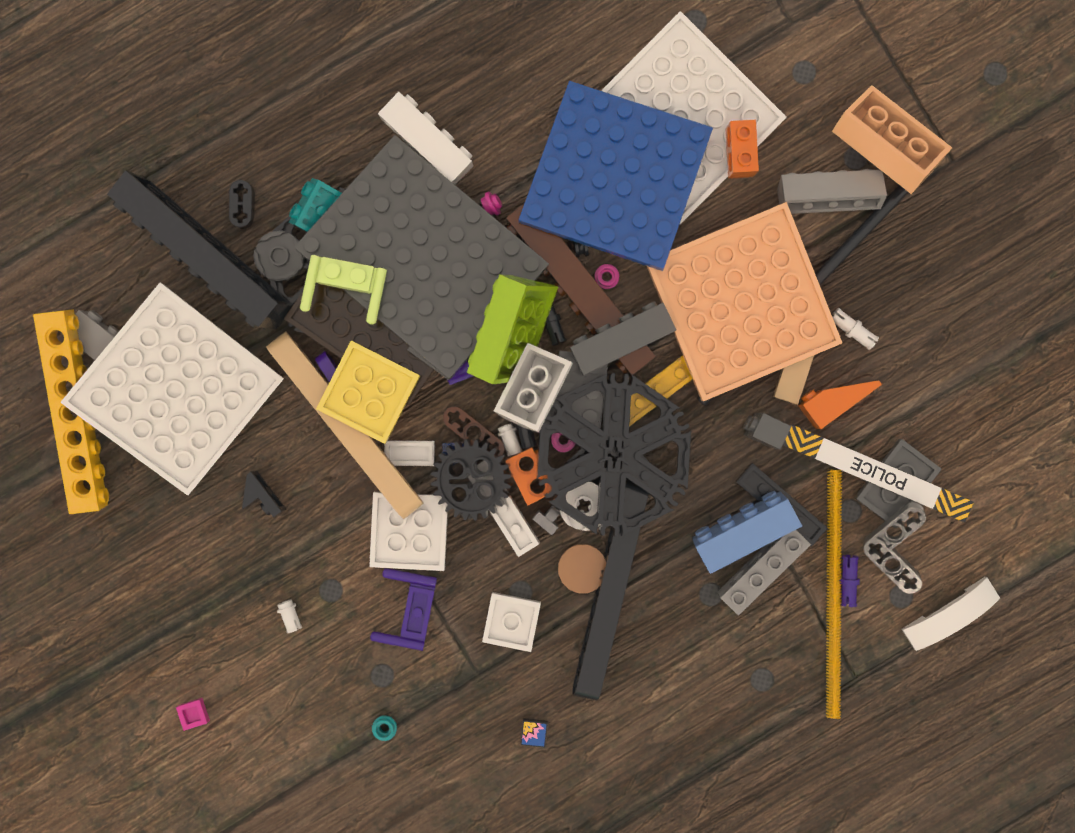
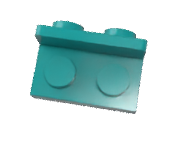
(314, 203)

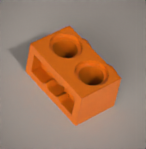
(742, 149)
(524, 477)

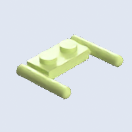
(345, 276)

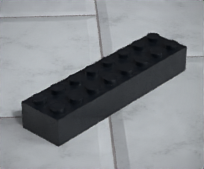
(200, 251)

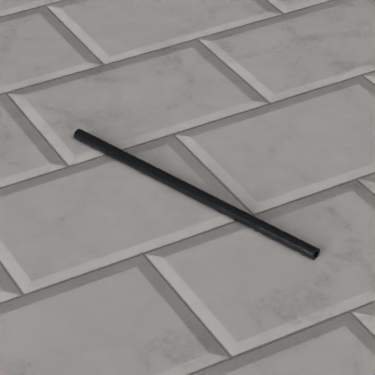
(854, 240)

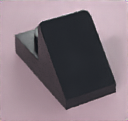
(256, 489)

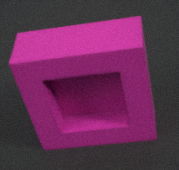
(192, 714)

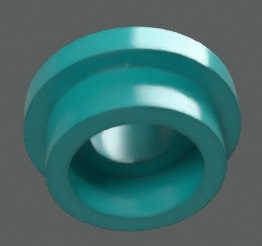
(379, 733)

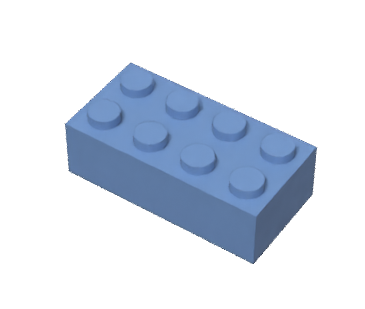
(745, 531)

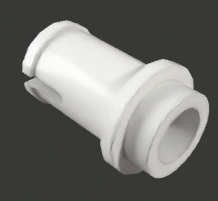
(510, 439)
(289, 616)

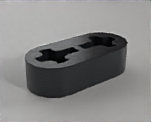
(235, 204)

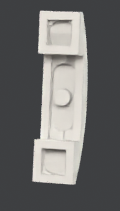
(953, 616)

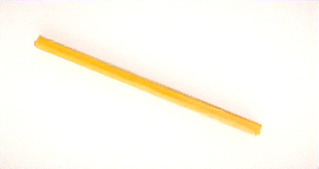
(834, 594)

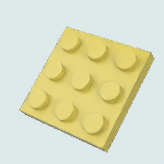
(368, 392)

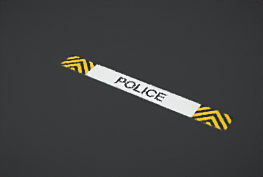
(878, 473)

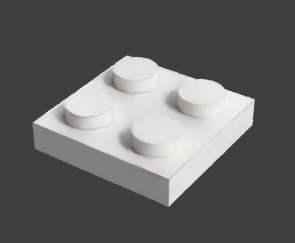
(511, 621)

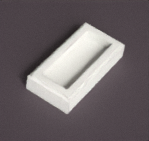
(410, 453)

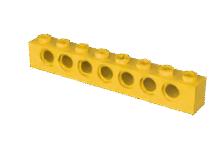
(64, 423)

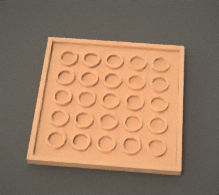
(745, 302)

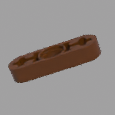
(463, 416)

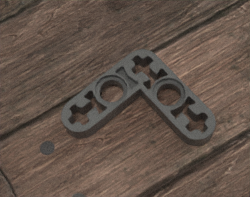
(888, 543)

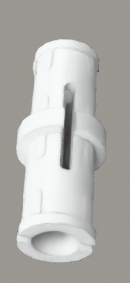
(854, 329)

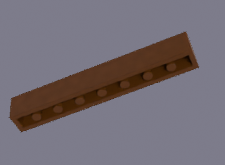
(578, 286)

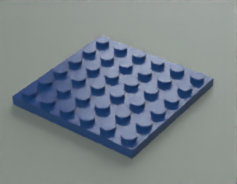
(615, 175)

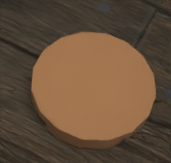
(581, 568)

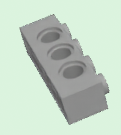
(762, 571)

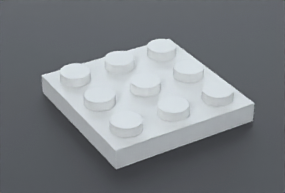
(409, 542)

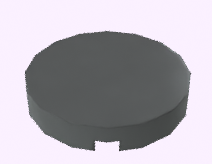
(277, 257)

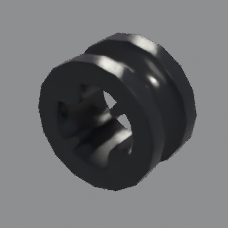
(580, 249)

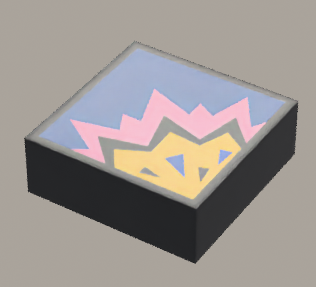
(534, 732)

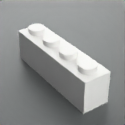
(425, 138)

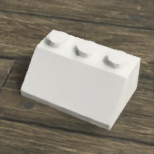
(532, 388)

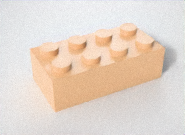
(891, 139)

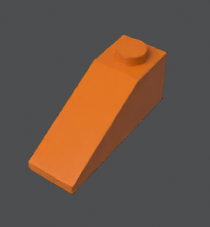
(828, 404)

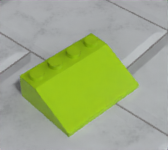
(510, 322)

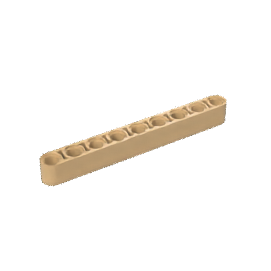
(358, 444)

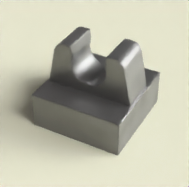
(546, 520)

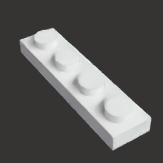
(509, 518)

